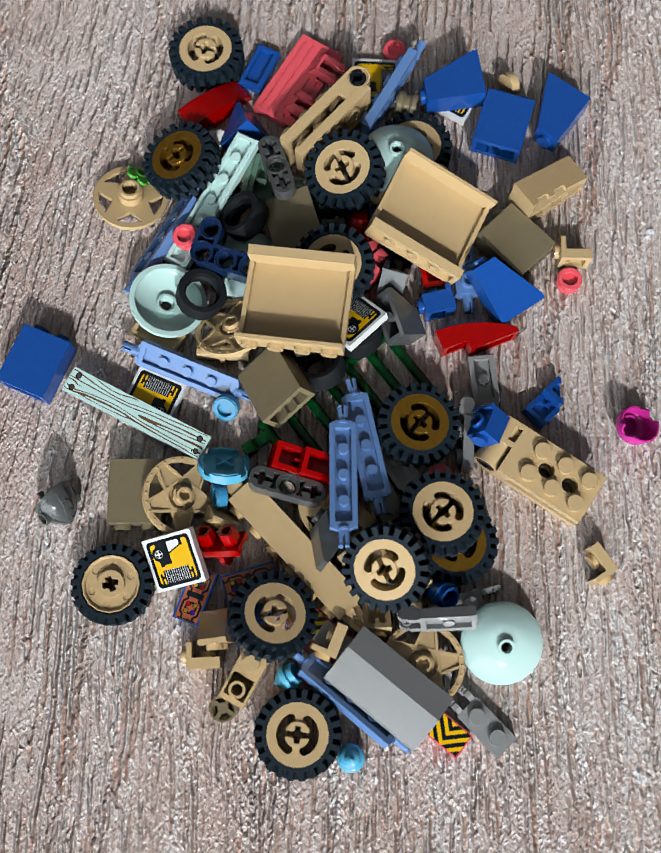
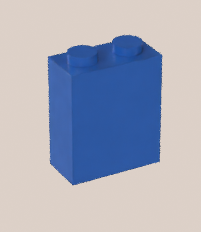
(502, 125)
(37, 363)

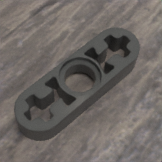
(275, 176)
(270, 473)

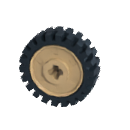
(92, 581)

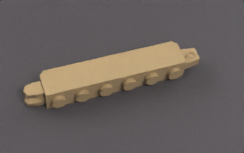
(296, 550)

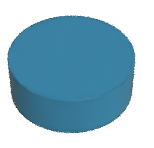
(226, 407)
(219, 496)

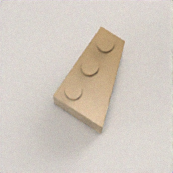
(547, 188)

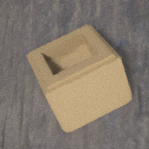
(218, 517)

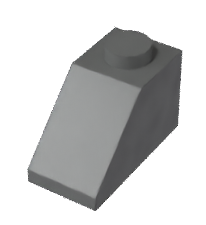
(395, 273)
(403, 320)
(323, 539)

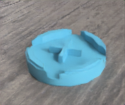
(224, 466)

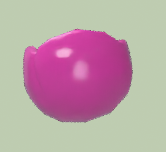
(636, 425)

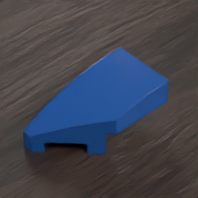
(545, 405)

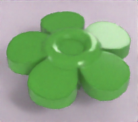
(137, 174)

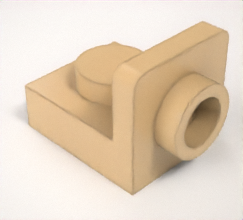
(573, 257)
(600, 560)
(377, 622)
(335, 639)
(206, 659)

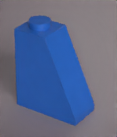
(454, 86)
(558, 112)
(501, 289)

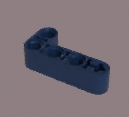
(218, 252)

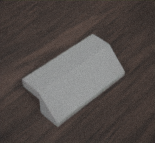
(389, 688)

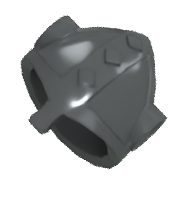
(58, 504)

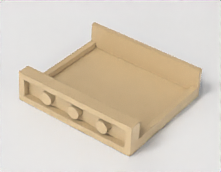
(429, 216)
(297, 300)

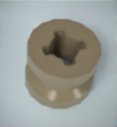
(407, 102)
(221, 711)

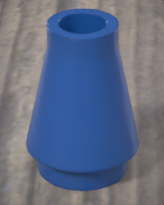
(443, 594)

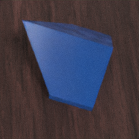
(244, 122)

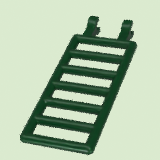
(270, 436)

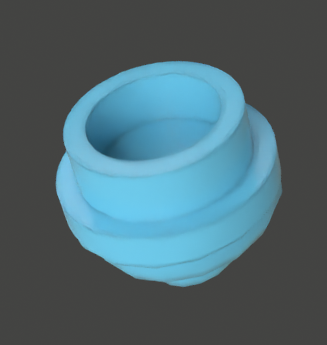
(287, 676)
(351, 758)

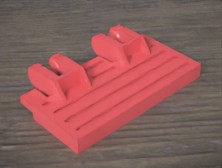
(298, 82)

